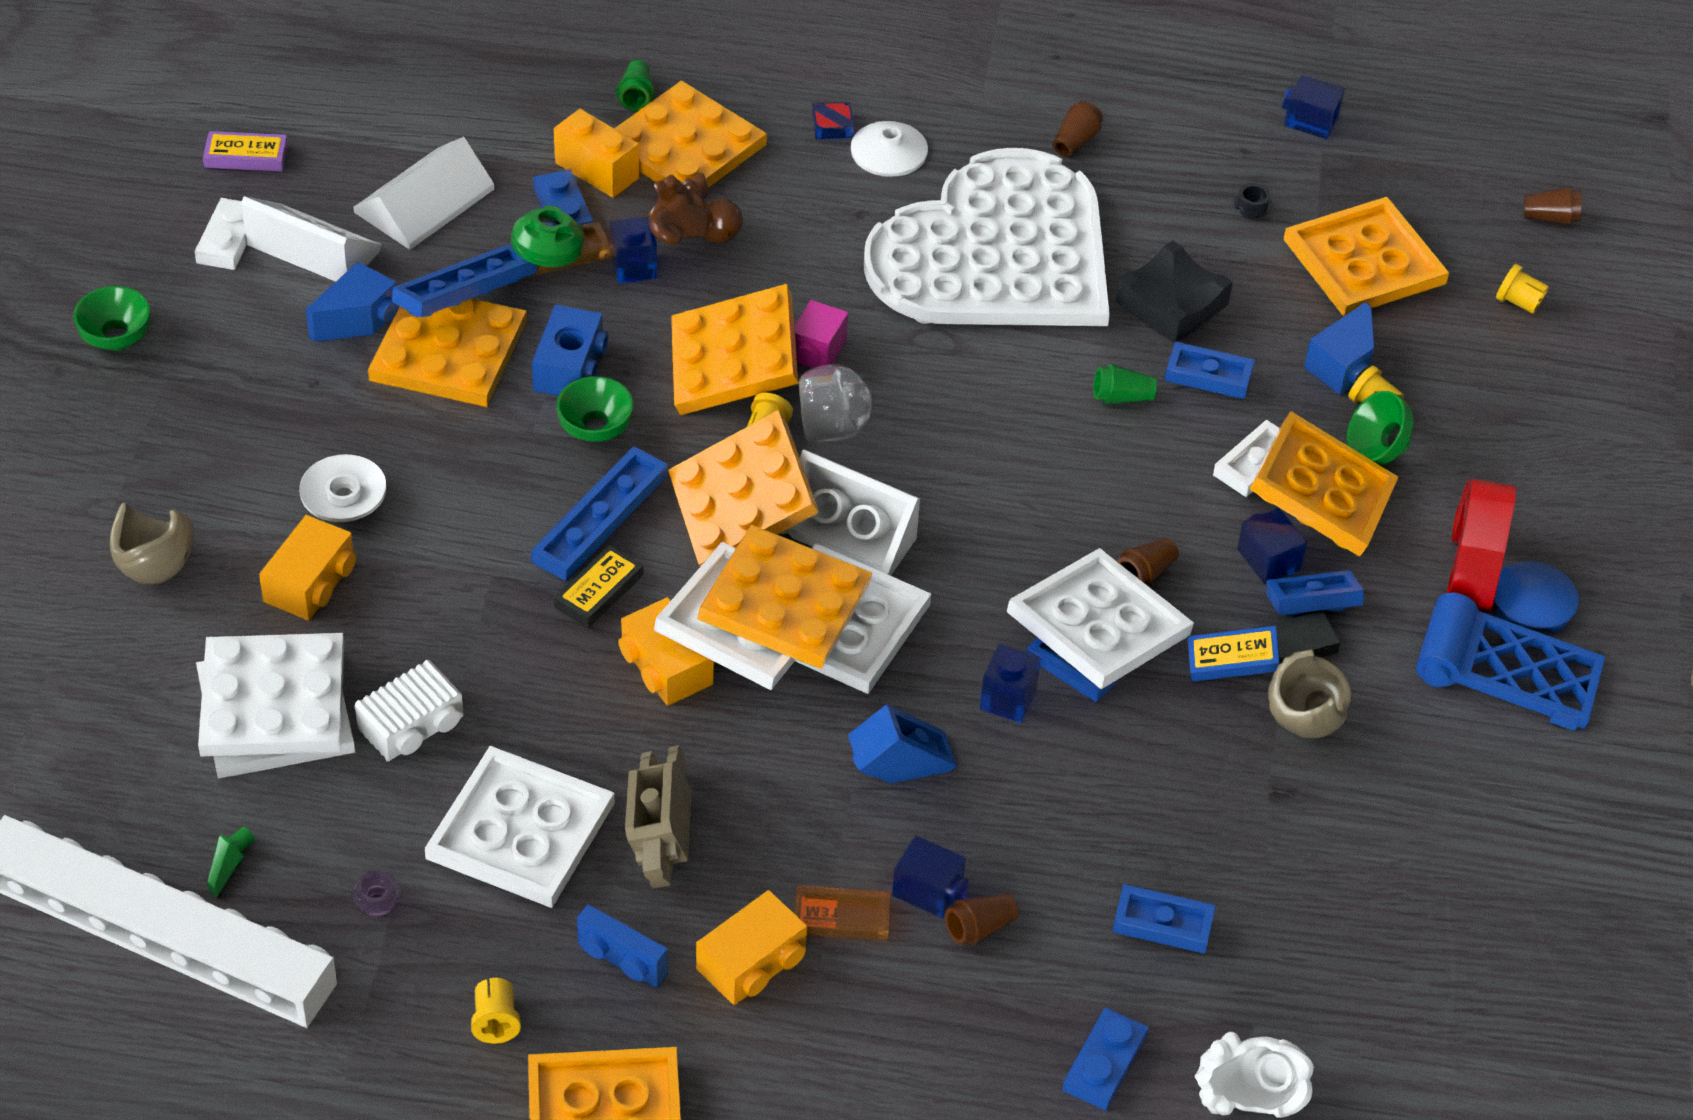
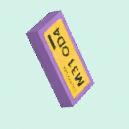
(245, 151)

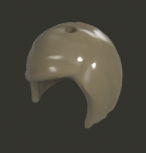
(148, 547)
(1309, 695)

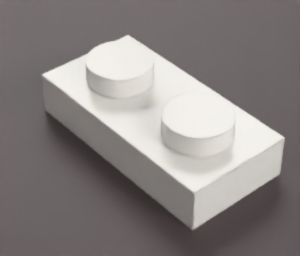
(223, 237)
(1244, 460)

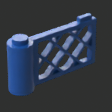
(1452, 649)

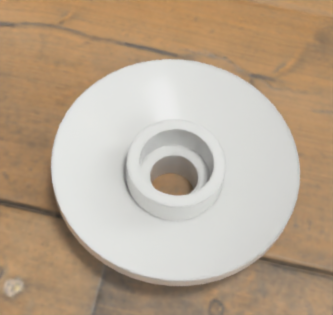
(889, 148)
(342, 488)

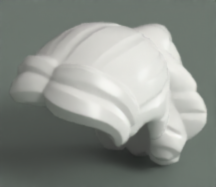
(1254, 1076)

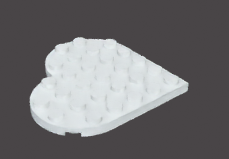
(999, 248)

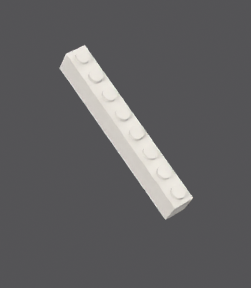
(164, 923)

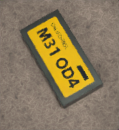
(598, 586)

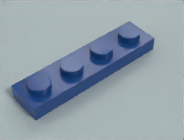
(462, 281)
(599, 513)

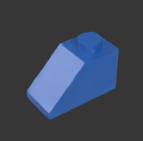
(352, 306)
(1342, 350)
(900, 747)

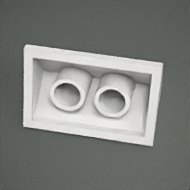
(427, 194)
(304, 239)
(857, 515)

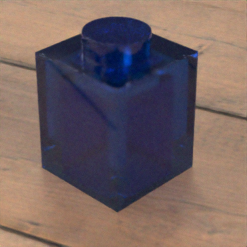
(1313, 106)
(633, 250)
(1271, 545)
(1010, 683)
(930, 877)

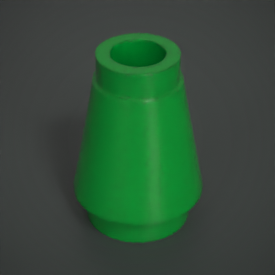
(635, 86)
(1122, 385)

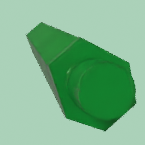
(227, 857)

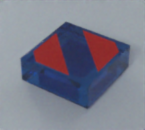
(832, 120)

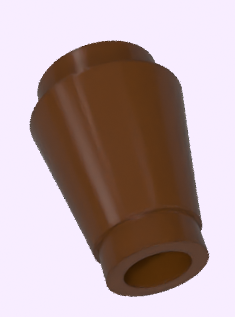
(1078, 127)
(1554, 205)
(1149, 559)
(979, 917)

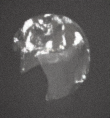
(833, 403)

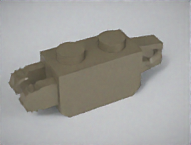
(659, 815)

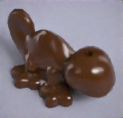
(683, 212)

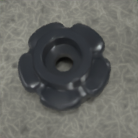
(1253, 201)

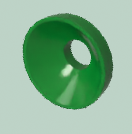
(547, 244)
(108, 309)
(594, 399)
(1375, 421)

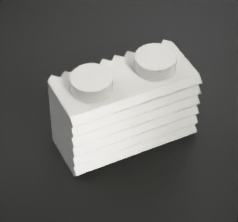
(409, 711)

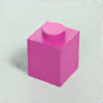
(820, 334)

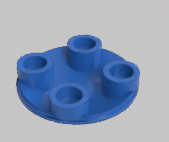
(1536, 596)

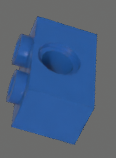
(568, 349)

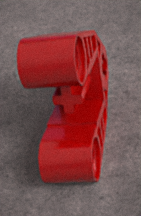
(1482, 534)

